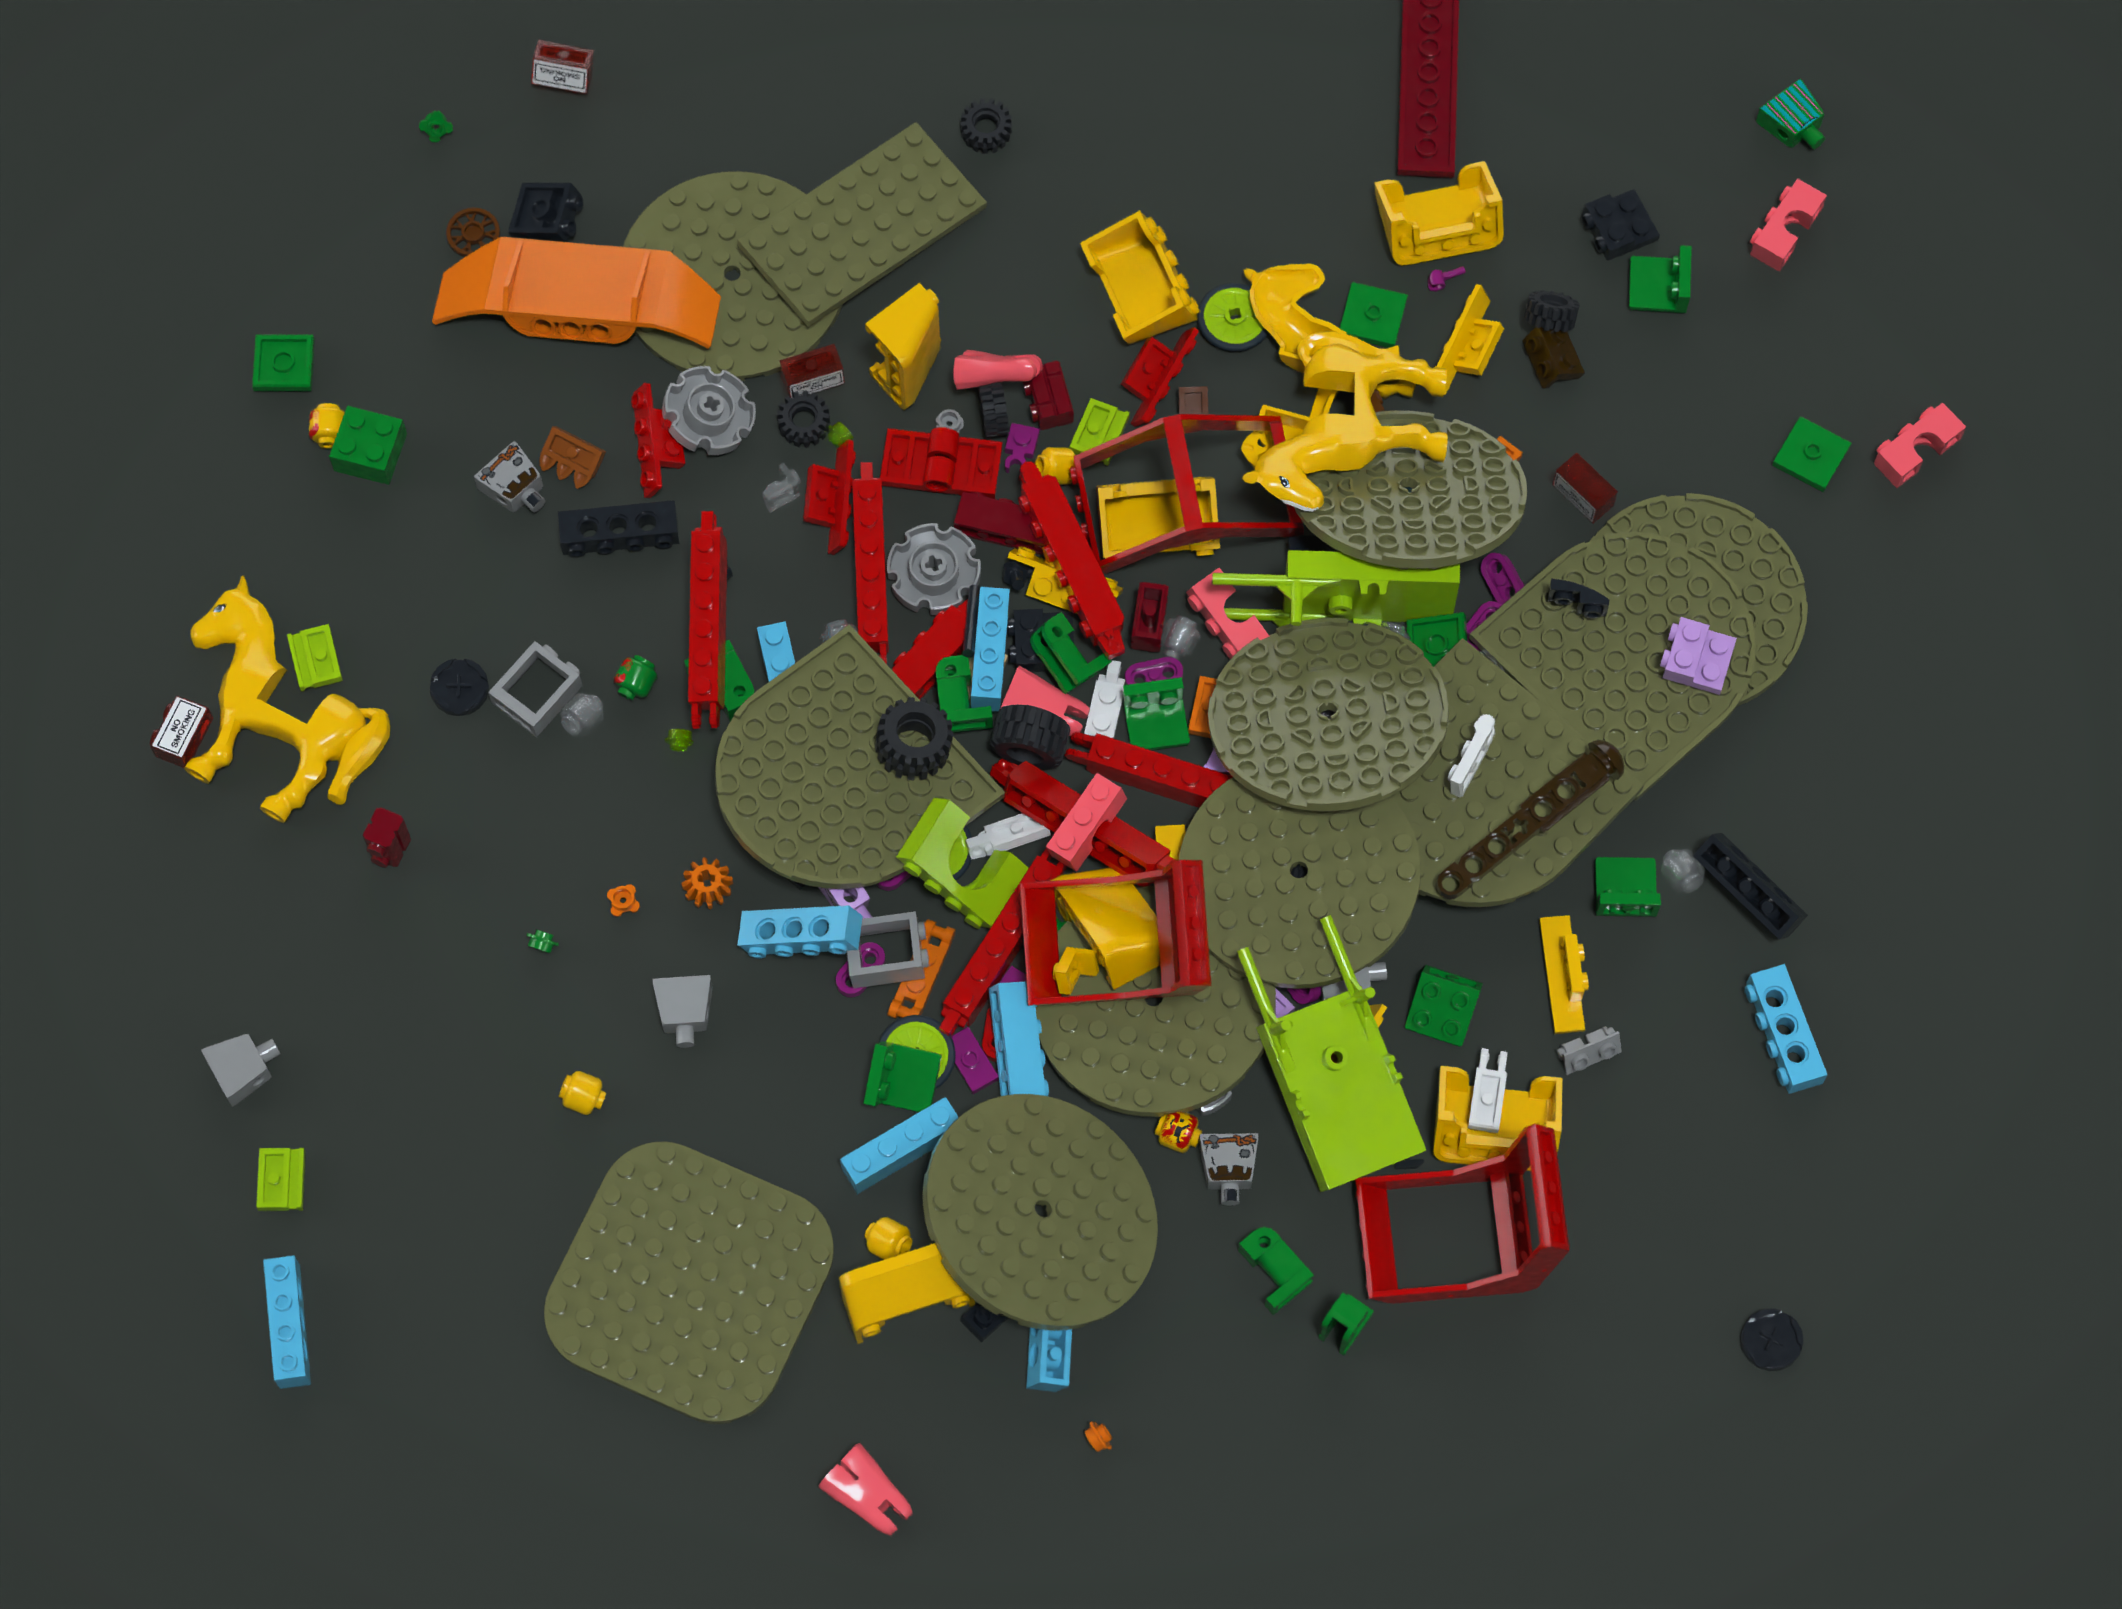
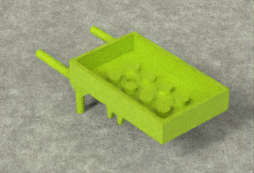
(1349, 588)
(1345, 1111)

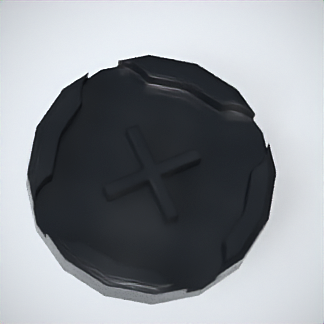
(459, 687)
(1771, 1339)

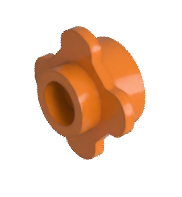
(615, 896)
(1098, 1436)

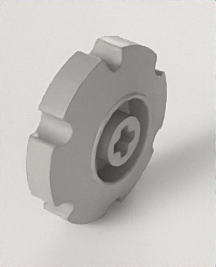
(708, 410)
(927, 548)

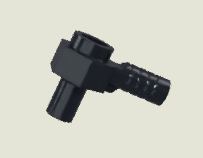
(1016, 573)

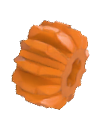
(695, 884)

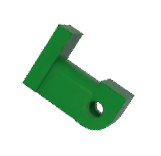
(1062, 655)
(952, 682)
(737, 683)
(1279, 1263)
(1349, 1313)

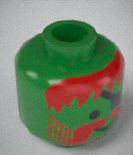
(635, 677)

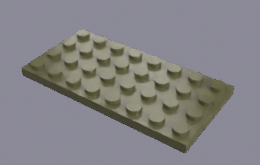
(861, 224)

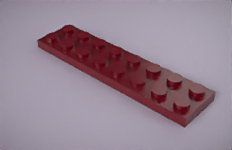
(1428, 88)

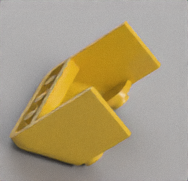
(897, 1288)

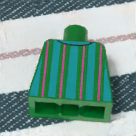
(1793, 116)

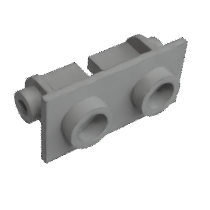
(1602, 1045)

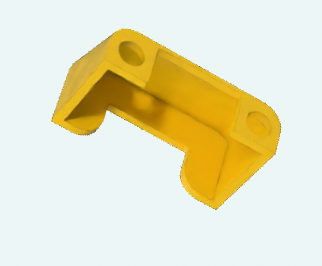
(1140, 278)

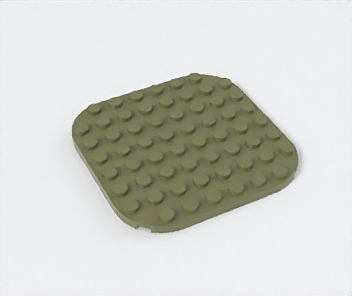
(689, 1282)

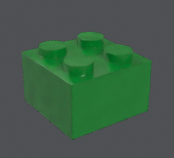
(368, 445)

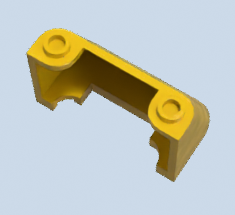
(1443, 219)
(909, 341)
(1150, 509)
(1114, 924)
(1520, 1109)

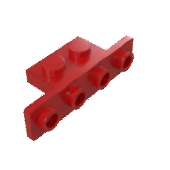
(1153, 370)
(654, 441)
(829, 496)

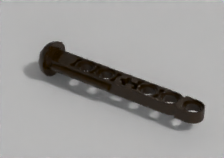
(1589, 771)

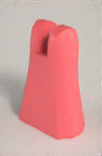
(983, 368)
(1034, 691)
(865, 1490)

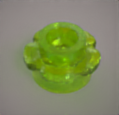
(839, 434)
(679, 739)

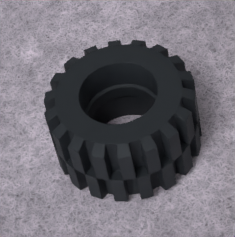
(914, 717)
(1030, 735)

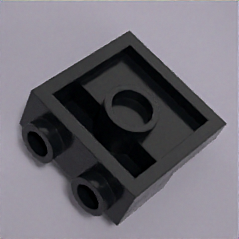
(546, 211)
(1619, 224)
(1022, 627)

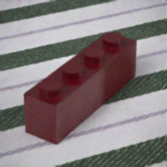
(996, 522)

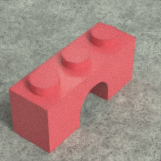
(1798, 205)
(1936, 428)
(1210, 602)
(1074, 837)

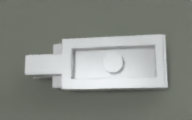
(1106, 702)
(1005, 835)

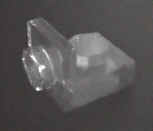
(784, 491)

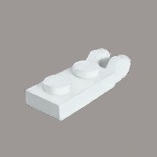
(1472, 755)
(1488, 1094)

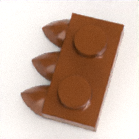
(571, 455)

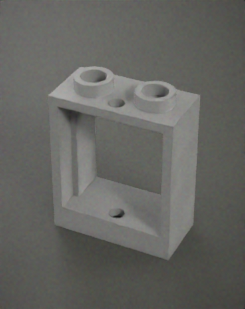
(520, 713)
(893, 972)

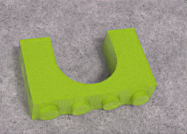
(928, 854)

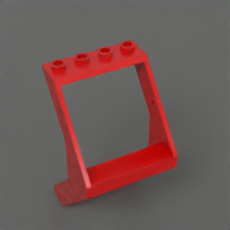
(1194, 529)
(1180, 934)
(1520, 1266)

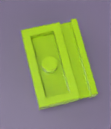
(1098, 425)
(315, 657)
(280, 1179)

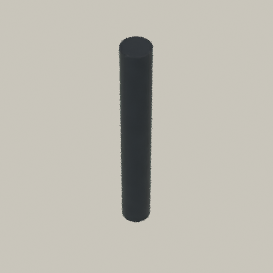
(971, 621)

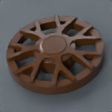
(472, 231)

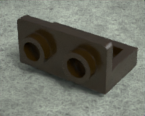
(1552, 356)

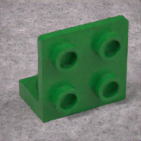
(1661, 282)
(1156, 714)
(1626, 887)
(1443, 1005)
(902, 1077)

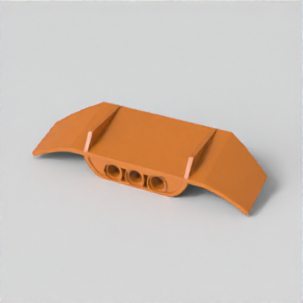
(579, 291)

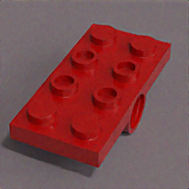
(941, 462)

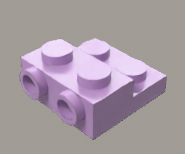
(1697, 656)

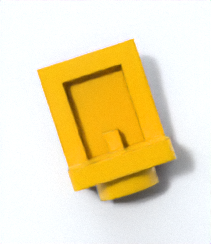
(1073, 964)

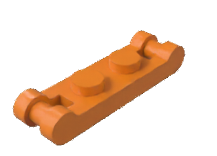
(919, 990)

